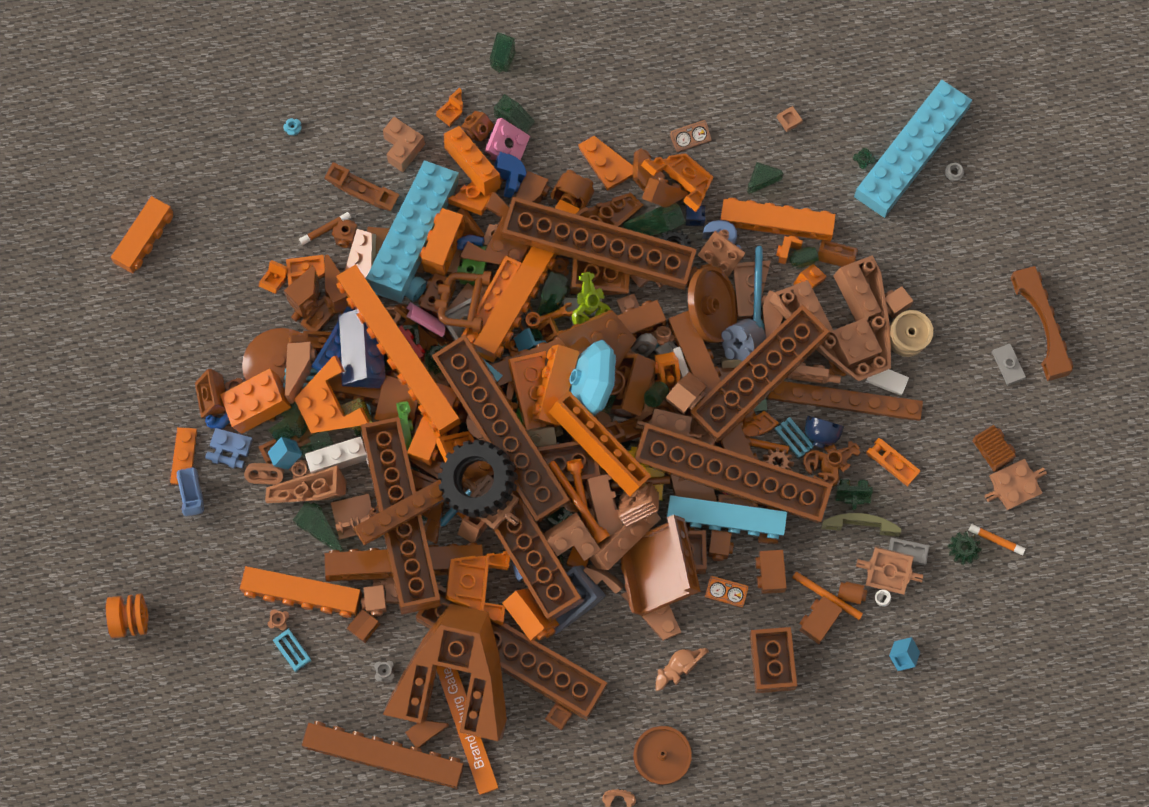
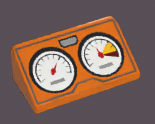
(726, 591)

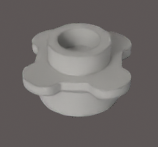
(379, 666)

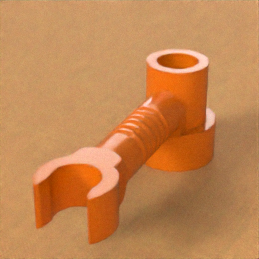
(535, 317)

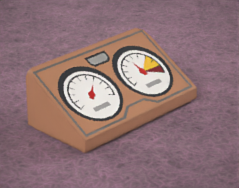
(690, 136)

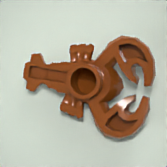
(830, 462)

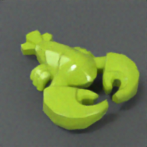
(589, 300)

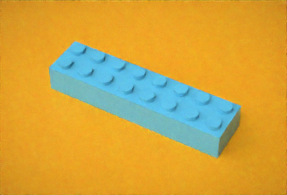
(912, 148)
(402, 247)

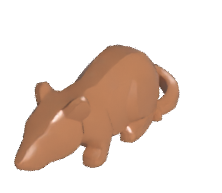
(680, 662)

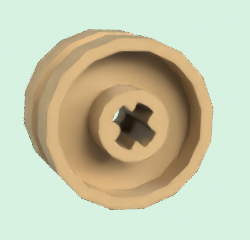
(910, 333)

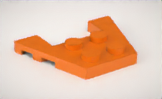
(686, 172)
(321, 406)
(469, 580)

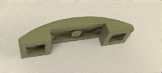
(886, 527)

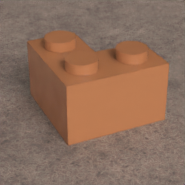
(405, 143)
(572, 533)

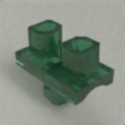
(854, 494)

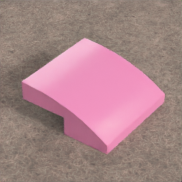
(425, 319)

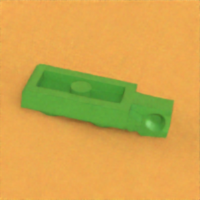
(403, 410)

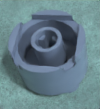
(742, 339)

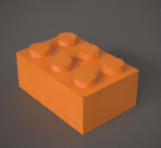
(442, 242)
(255, 401)

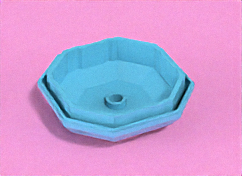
(594, 376)

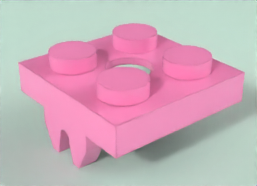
(497, 140)

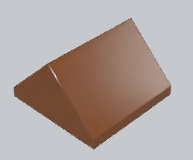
(208, 392)

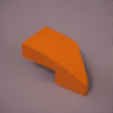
(452, 109)

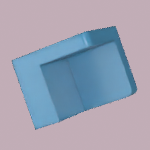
(525, 340)
(284, 453)
(904, 654)

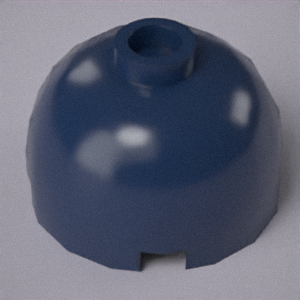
(822, 431)

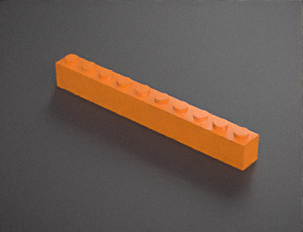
(517, 298)
(398, 350)

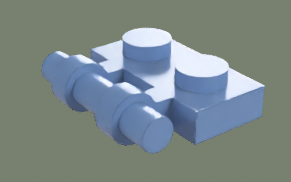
(231, 443)

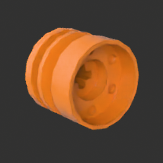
(123, 616)

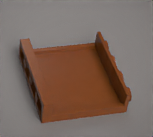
(660, 568)

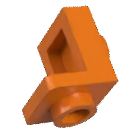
(789, 242)
(812, 274)
(274, 277)

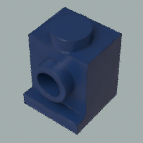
(695, 218)

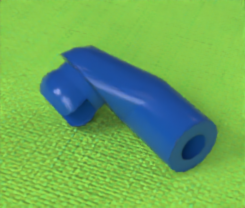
(476, 240)
(215, 422)

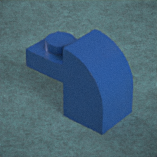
(511, 170)

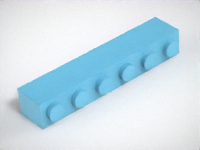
(730, 516)

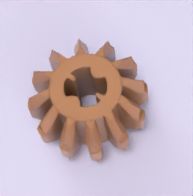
(779, 457)

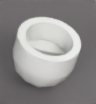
(879, 597)

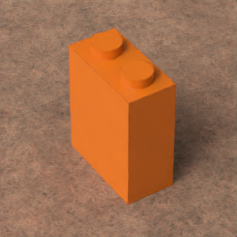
(529, 615)

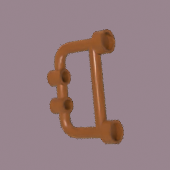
(445, 291)

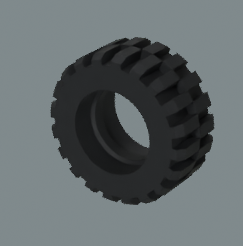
(456, 466)

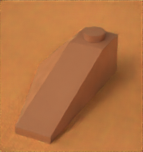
(311, 487)

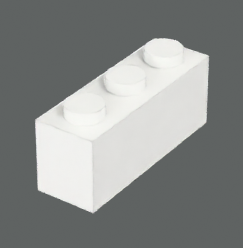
(340, 454)

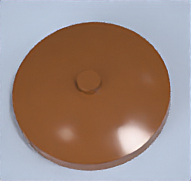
(711, 303)
(267, 352)

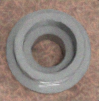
(954, 166)

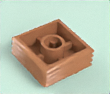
(639, 505)

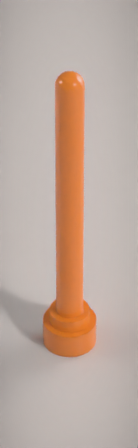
(575, 467)
(599, 533)

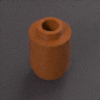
(852, 592)

